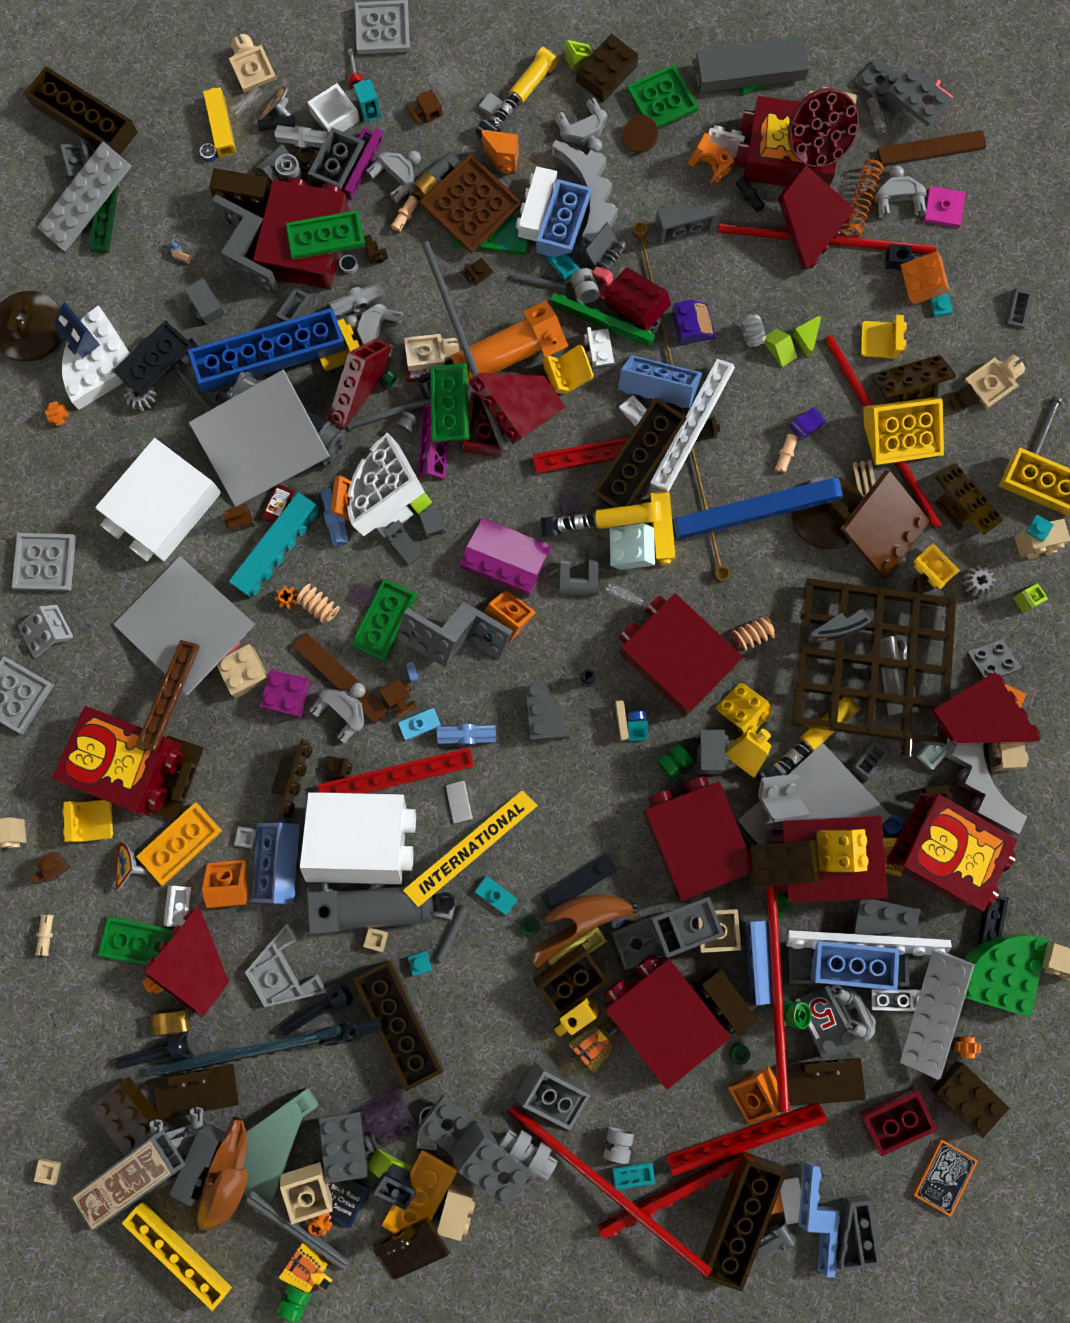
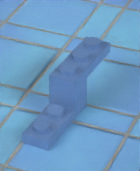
(819, 1219)

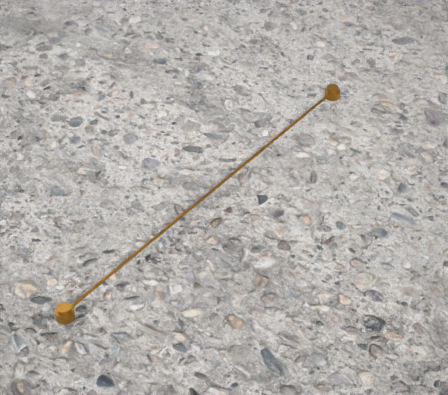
(722, 572)

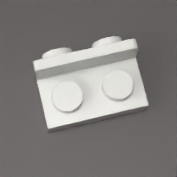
(726, 140)
(600, 348)

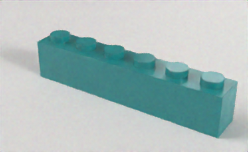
(274, 545)

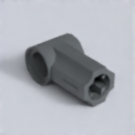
(777, 1238)

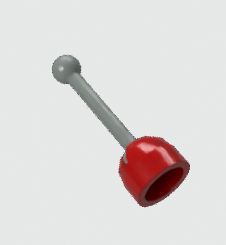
(355, 77)

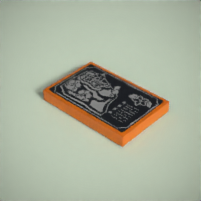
(945, 1177)

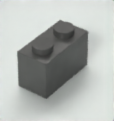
(204, 301)

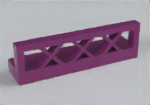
(361, 165)
(427, 450)

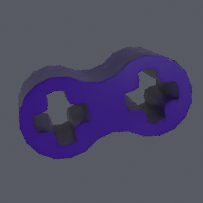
(807, 423)

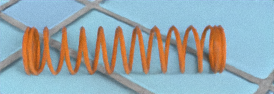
(856, 226)

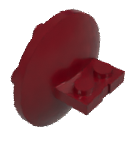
(823, 127)

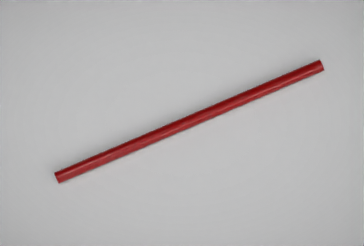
(839, 240)
(865, 401)
(777, 998)
(610, 1191)

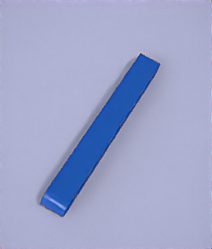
(757, 508)

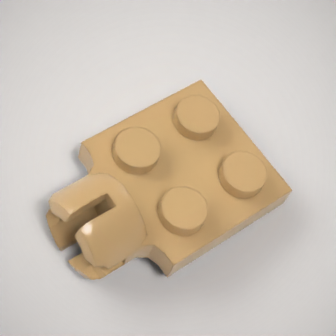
(250, 64)
(429, 351)
(995, 379)

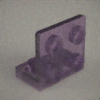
(389, 1117)

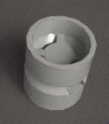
(287, 167)
(585, 286)
(618, 1145)

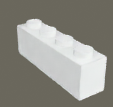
(537, 202)

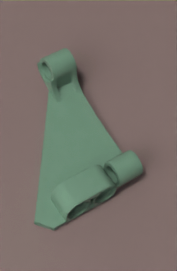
(271, 1143)

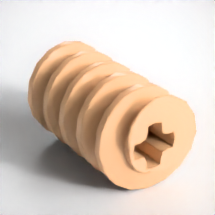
(316, 605)
(753, 633)

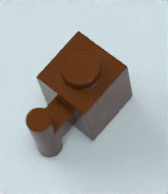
(428, 107)
(238, 518)
(396, 695)
(50, 867)

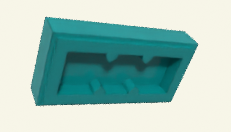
(563, 265)
(496, 895)
(633, 1175)

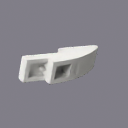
(894, 1000)

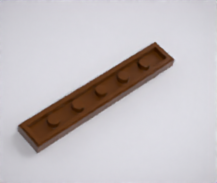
(931, 148)
(338, 675)
(167, 696)

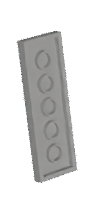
(84, 196)
(937, 1013)

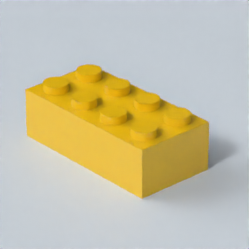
(1038, 480)

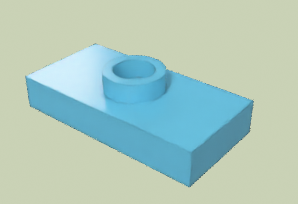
(419, 724)

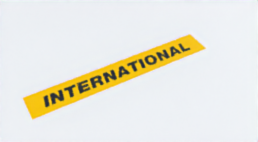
(470, 848)

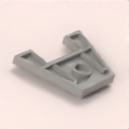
(273, 976)

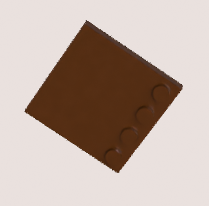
(471, 203)
(885, 524)

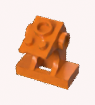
(714, 155)

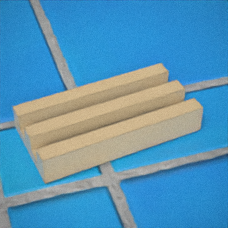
(862, 464)
(621, 719)

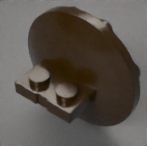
(28, 326)
(822, 523)

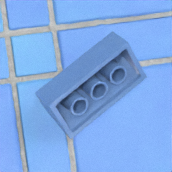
(563, 218)
(659, 380)
(275, 863)
(758, 962)
(855, 965)

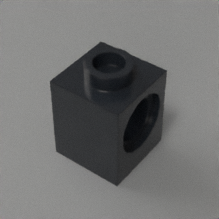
(893, 251)

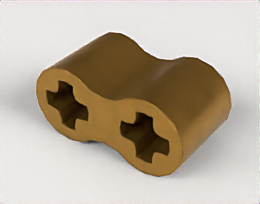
(424, 186)
(170, 1022)

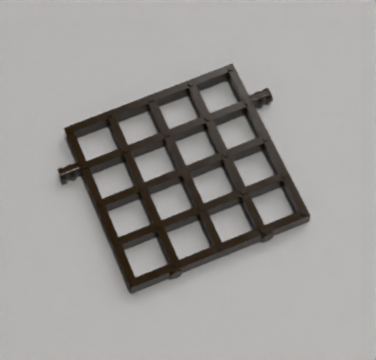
(874, 662)

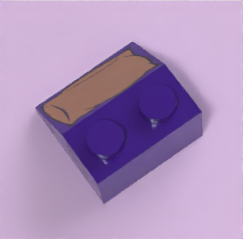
(692, 322)

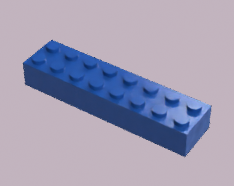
(267, 349)

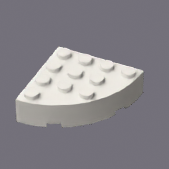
(93, 375)
(381, 486)

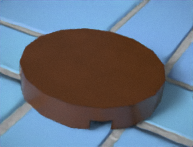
(640, 133)

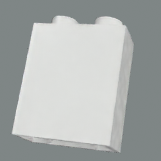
(157, 501)
(356, 838)

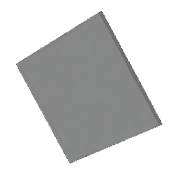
(259, 438)
(186, 609)
(825, 790)

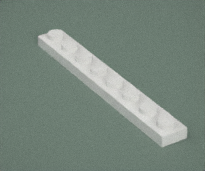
(693, 425)
(906, 945)

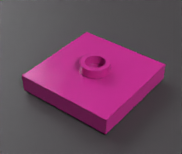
(944, 206)

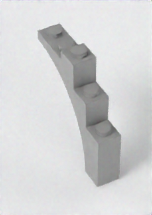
(588, 170)
(975, 778)

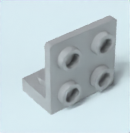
(44, 629)
(781, 798)

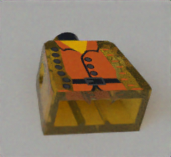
(593, 1045)

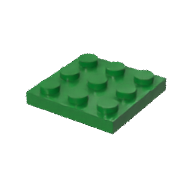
(663, 96)

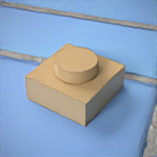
(376, 939)
(47, 1171)

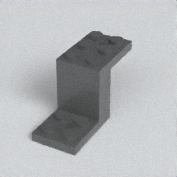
(241, 246)
(444, 642)
(668, 933)
(474, 1150)

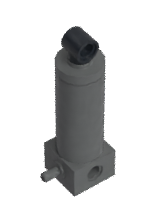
(369, 908)

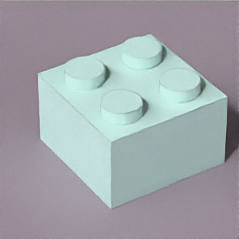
(632, 546)

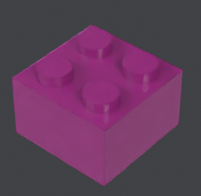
(285, 693)

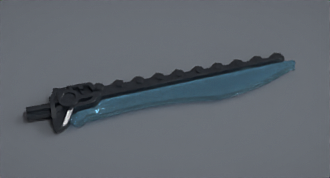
(327, 1036)

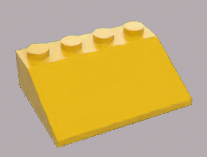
(905, 430)

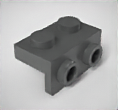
(74, 157)

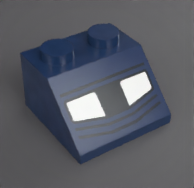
(75, 332)

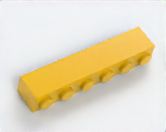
(177, 1255)

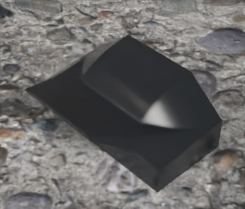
(395, 1186)

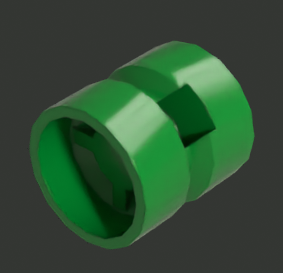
(674, 762)
(796, 1014)
(292, 1304)

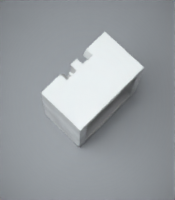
(333, 109)

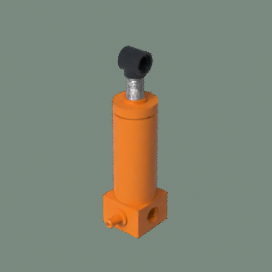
(511, 345)

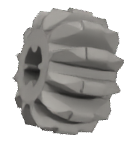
(753, 330)
(137, 402)
(972, 583)

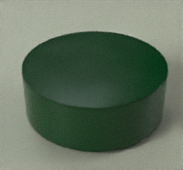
(389, 380)
(529, 925)
(740, 1054)

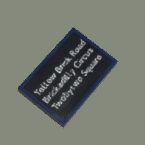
(346, 1200)

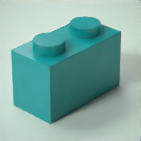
(367, 100)

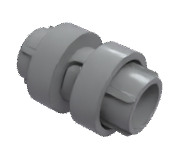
(531, 1156)

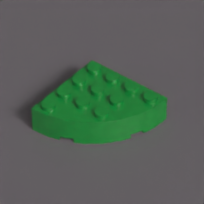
(1007, 972)

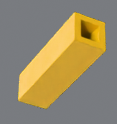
(219, 122)
(663, 530)

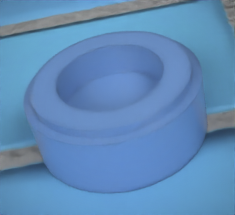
(412, 671)

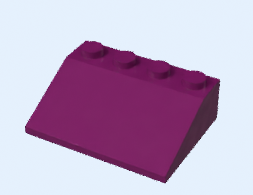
(505, 557)

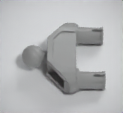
(586, 130)
(399, 168)
(900, 189)
(372, 320)
(345, 705)
(860, 1020)
(182, 1137)

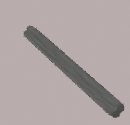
(297, 1230)

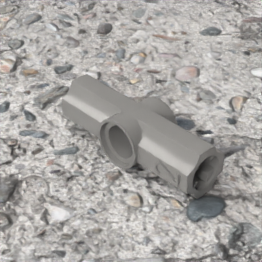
(300, 136)
(357, 299)

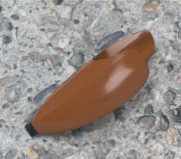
(586, 914)
(225, 1179)

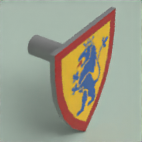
(278, 102)
(126, 865)

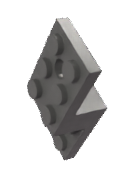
(903, 91)

